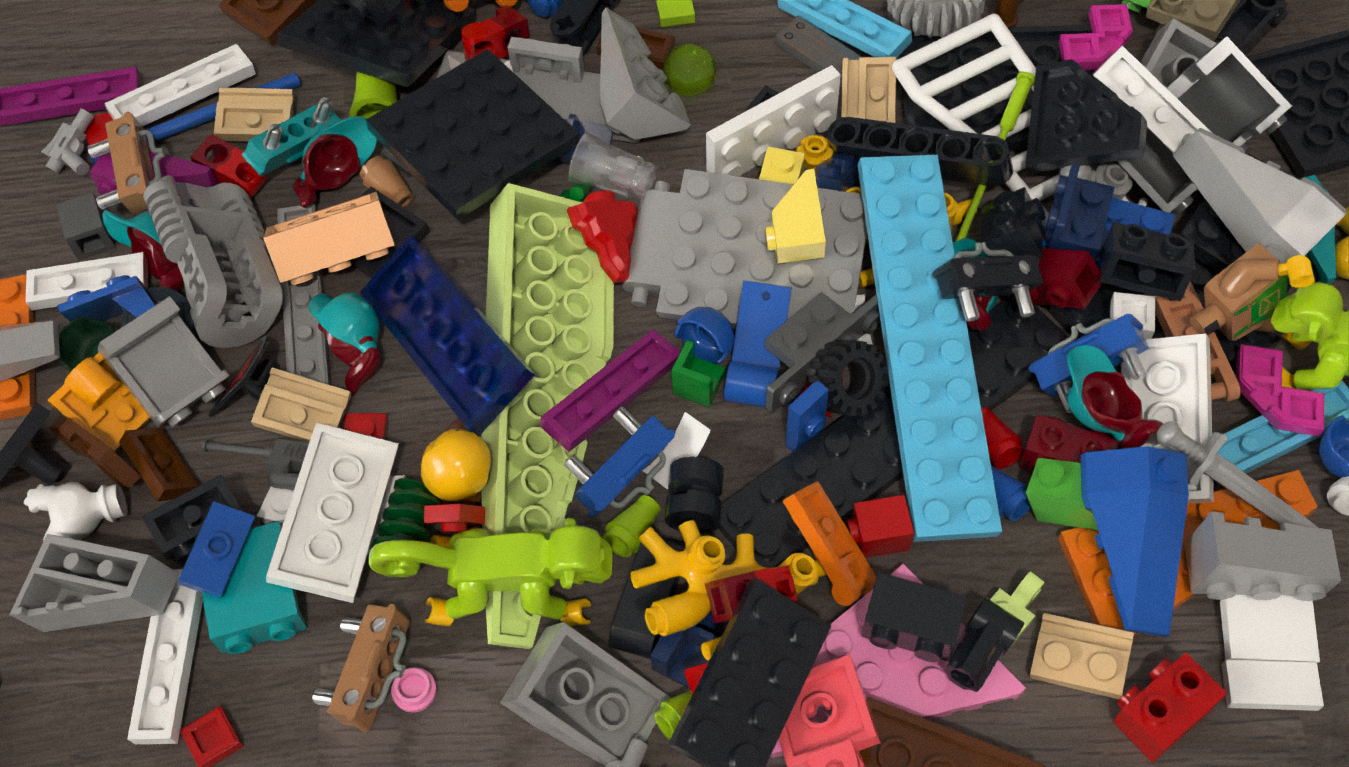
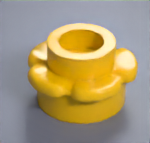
(815, 157)

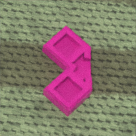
(1110, 30)
(1284, 407)

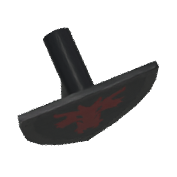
(242, 379)

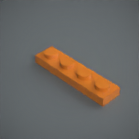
(18, 392)

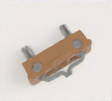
(130, 162)
(368, 666)

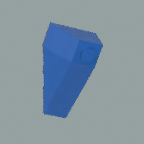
(1140, 519)

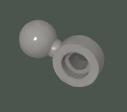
(1108, 174)

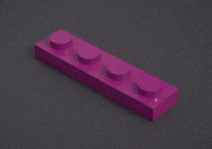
(65, 95)
(609, 389)

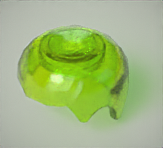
(689, 69)

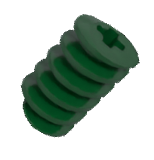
(406, 513)

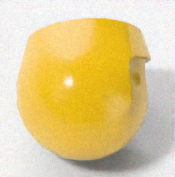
(456, 465)

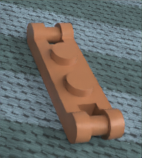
(1175, 321)

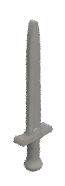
(1211, 463)

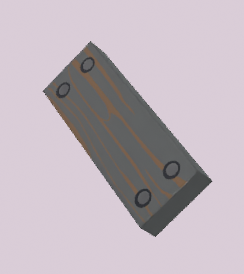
(813, 46)

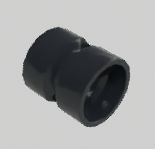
(694, 494)

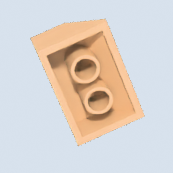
(328, 239)

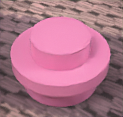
(414, 690)

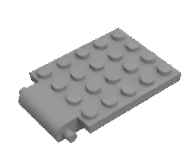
(712, 237)

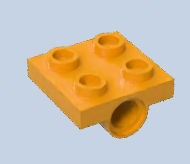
(99, 402)

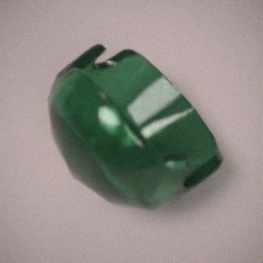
(81, 340)

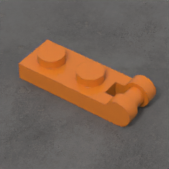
(831, 543)

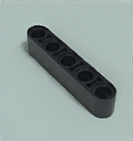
(974, 149)

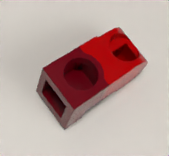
(494, 33)
(228, 164)
(727, 592)

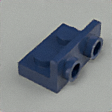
(1081, 213)

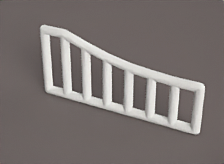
(954, 118)

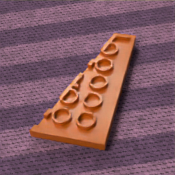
(1093, 570)

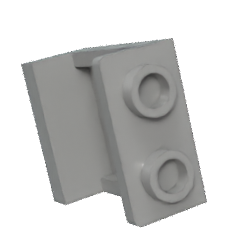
(163, 364)

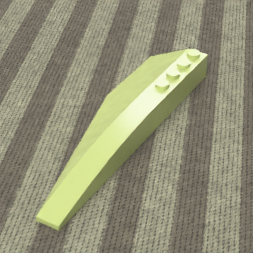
(559, 318)

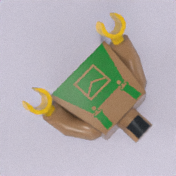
(1248, 292)

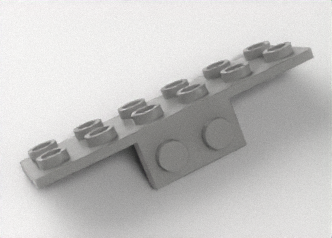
(556, 76)

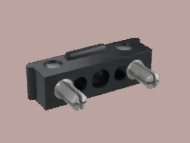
(989, 277)

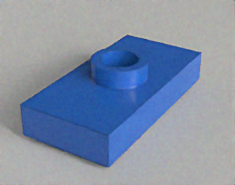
(806, 416)
(216, 550)

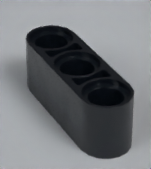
(629, 628)

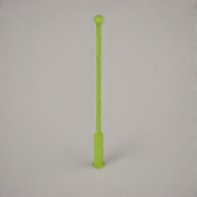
(1009, 119)

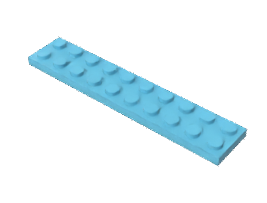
(927, 352)

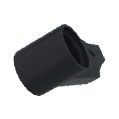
(986, 639)

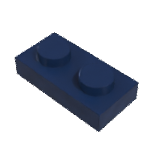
(837, 173)

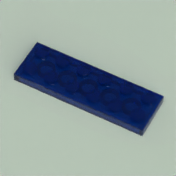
(446, 335)

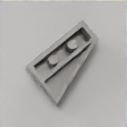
(1260, 561)
(90, 585)

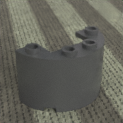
(1228, 99)

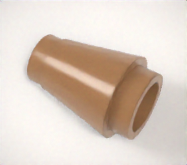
(386, 179)

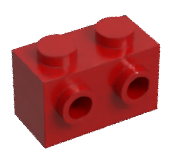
(1168, 706)

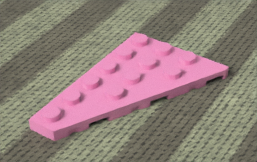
(900, 676)

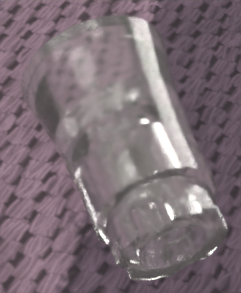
(610, 168)

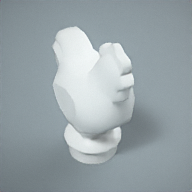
(75, 509)

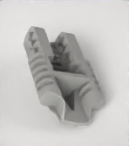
(219, 253)

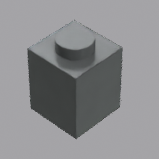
(84, 226)

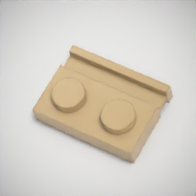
(869, 89)
(250, 111)
(296, 403)
(1082, 656)

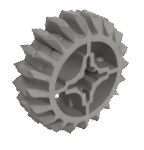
(934, 16)

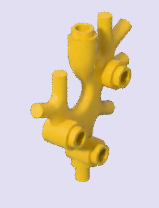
(701, 564)

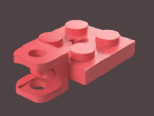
(847, 728)

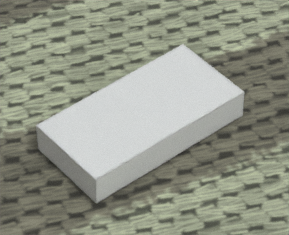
(1272, 685)

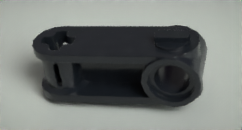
(579, 21)
(1252, 22)

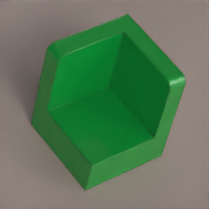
(695, 377)

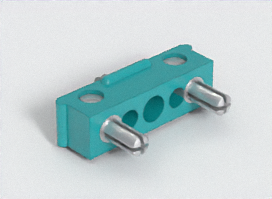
(287, 140)

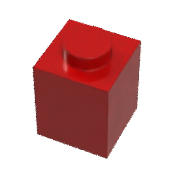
(881, 526)

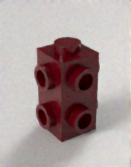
(1068, 279)
(1059, 441)

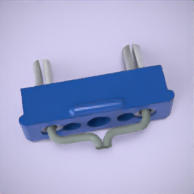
(1117, 338)
(623, 466)

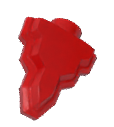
(608, 230)

